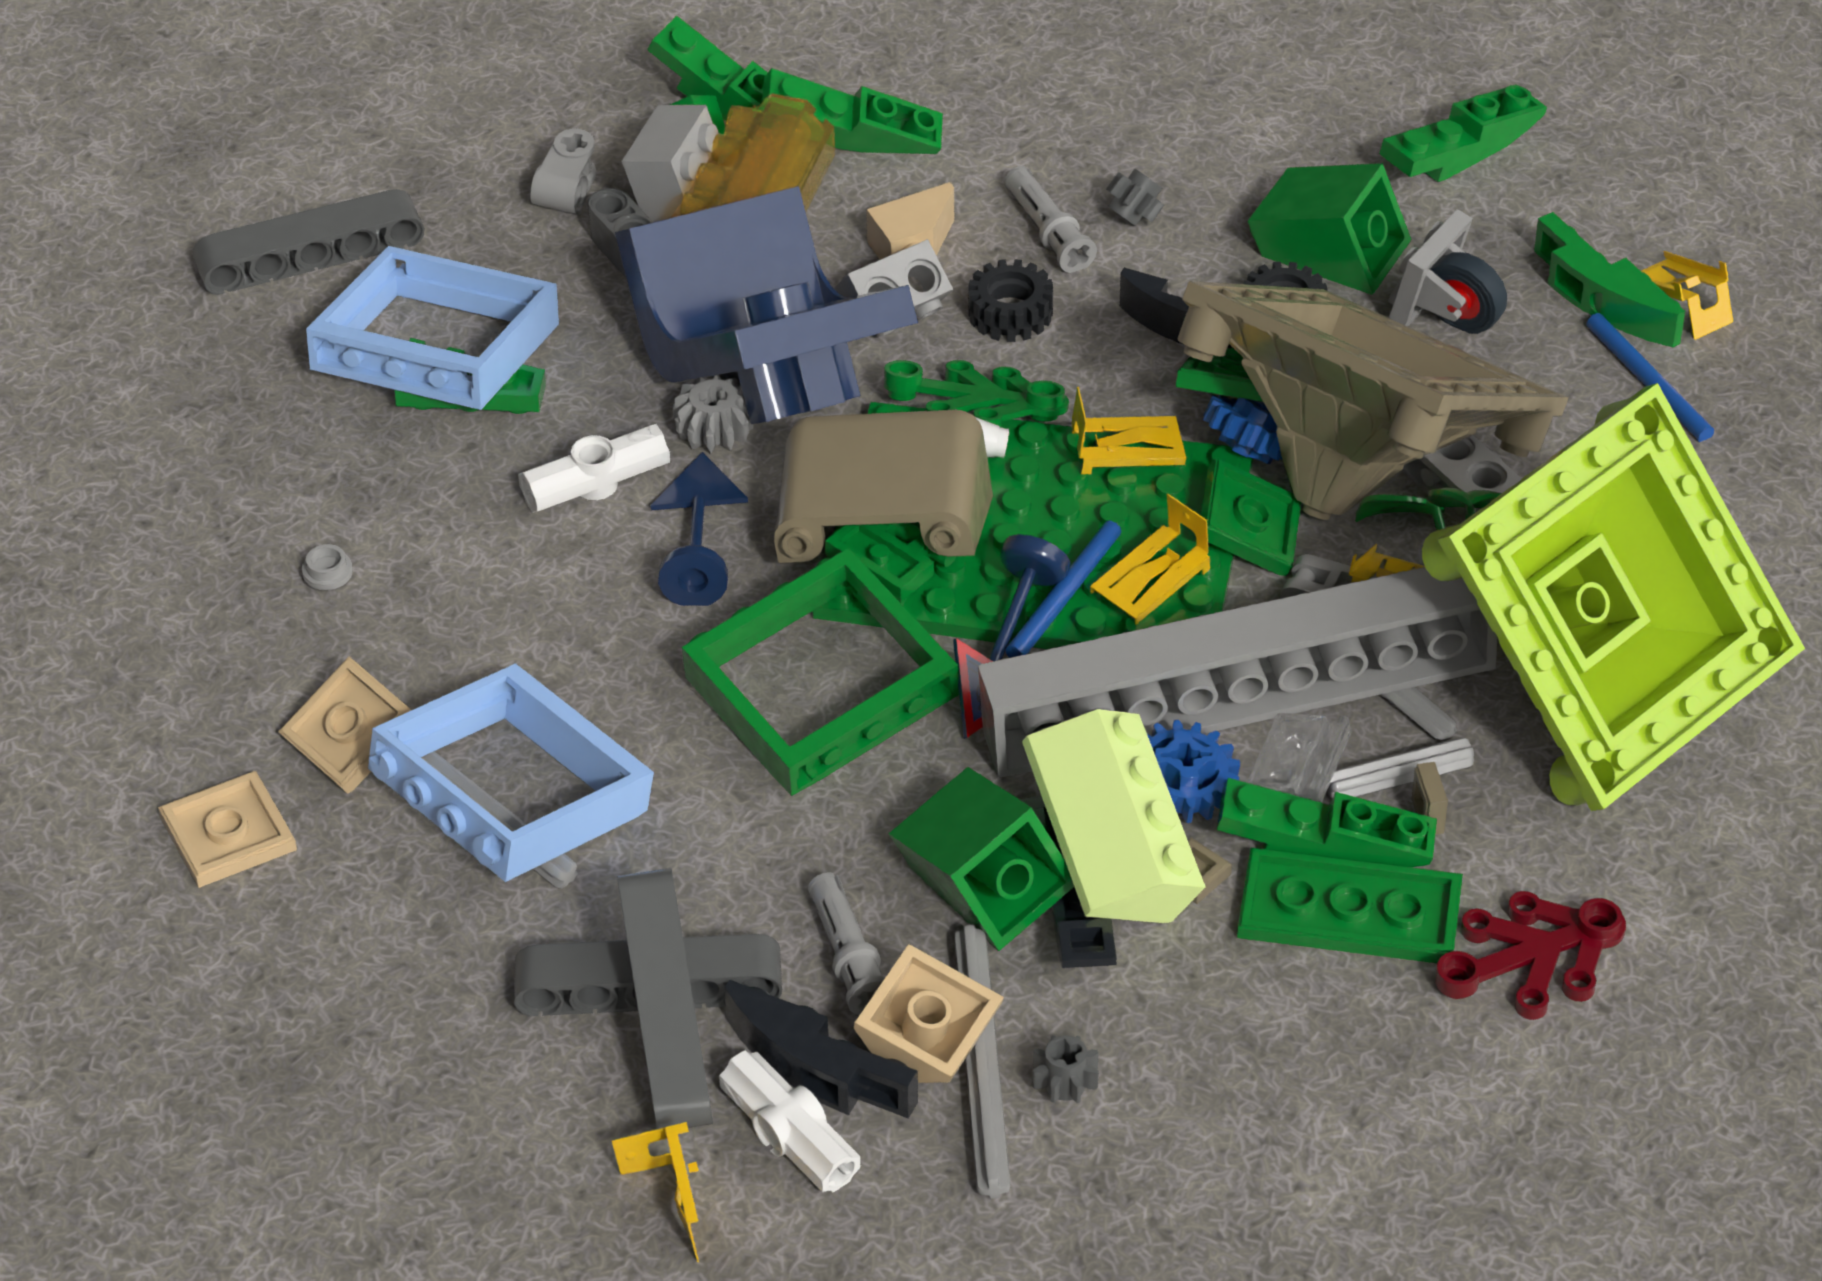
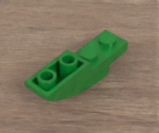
(707, 68)
(868, 119)
(1469, 135)
(1614, 290)
(1342, 830)

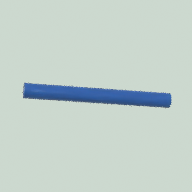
(1649, 375)
(1064, 590)

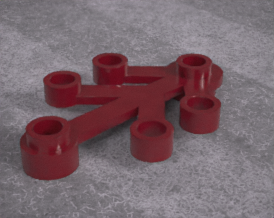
(1534, 947)

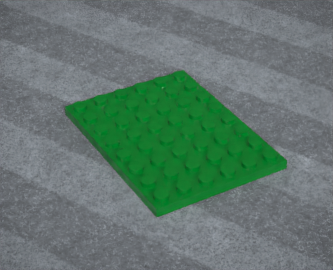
(1046, 496)

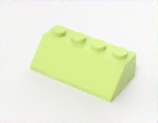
(1114, 817)

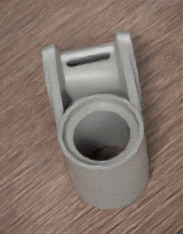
(565, 172)

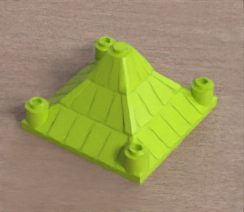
(1620, 597)

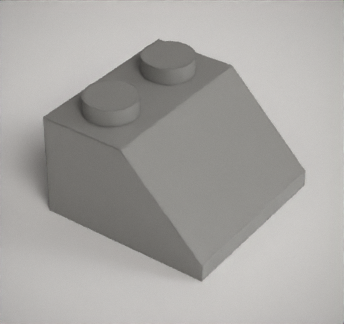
(668, 156)

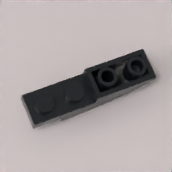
(803, 1054)

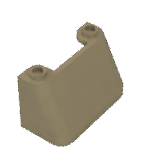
(884, 472)

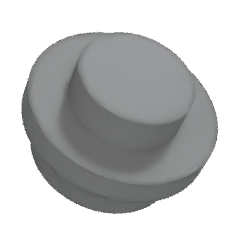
(327, 567)

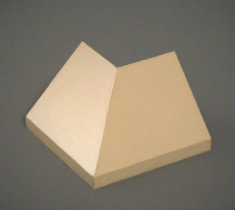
(926, 1016)

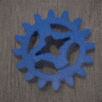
(1245, 427)
(1193, 767)

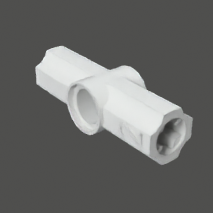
(594, 468)
(789, 1121)

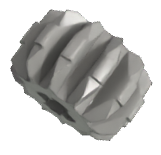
(712, 413)

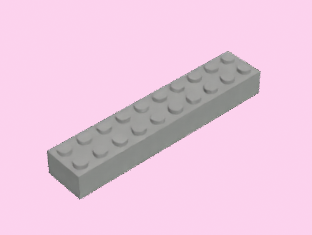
(1245, 662)

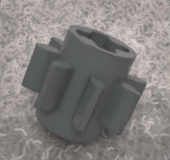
(1135, 197)
(1065, 1068)

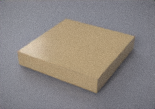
(338, 723)
(227, 829)

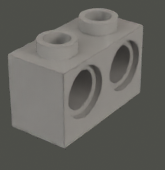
(893, 271)

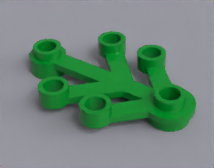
(975, 392)

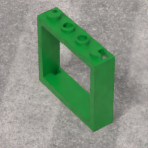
(853, 731)

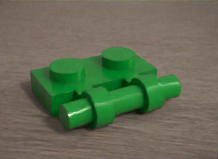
(895, 564)

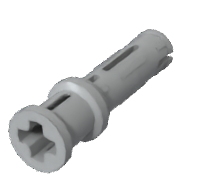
(1058, 229)
(854, 959)

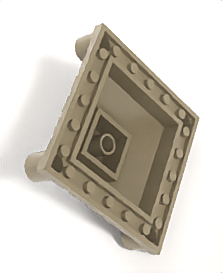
(1358, 388)

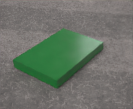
(1220, 376)

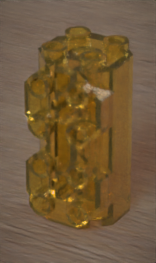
(764, 153)

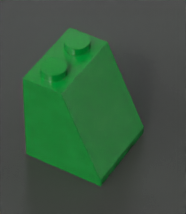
(1333, 221)
(984, 856)

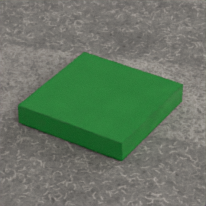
(1250, 517)

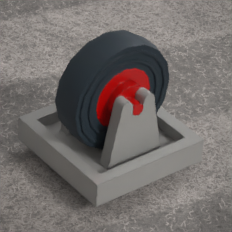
(1448, 281)

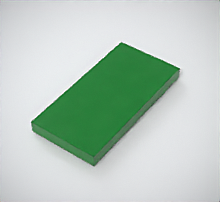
(1349, 905)

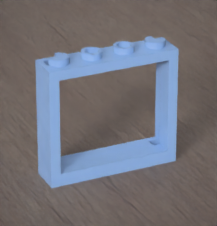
(345, 350)
(512, 694)

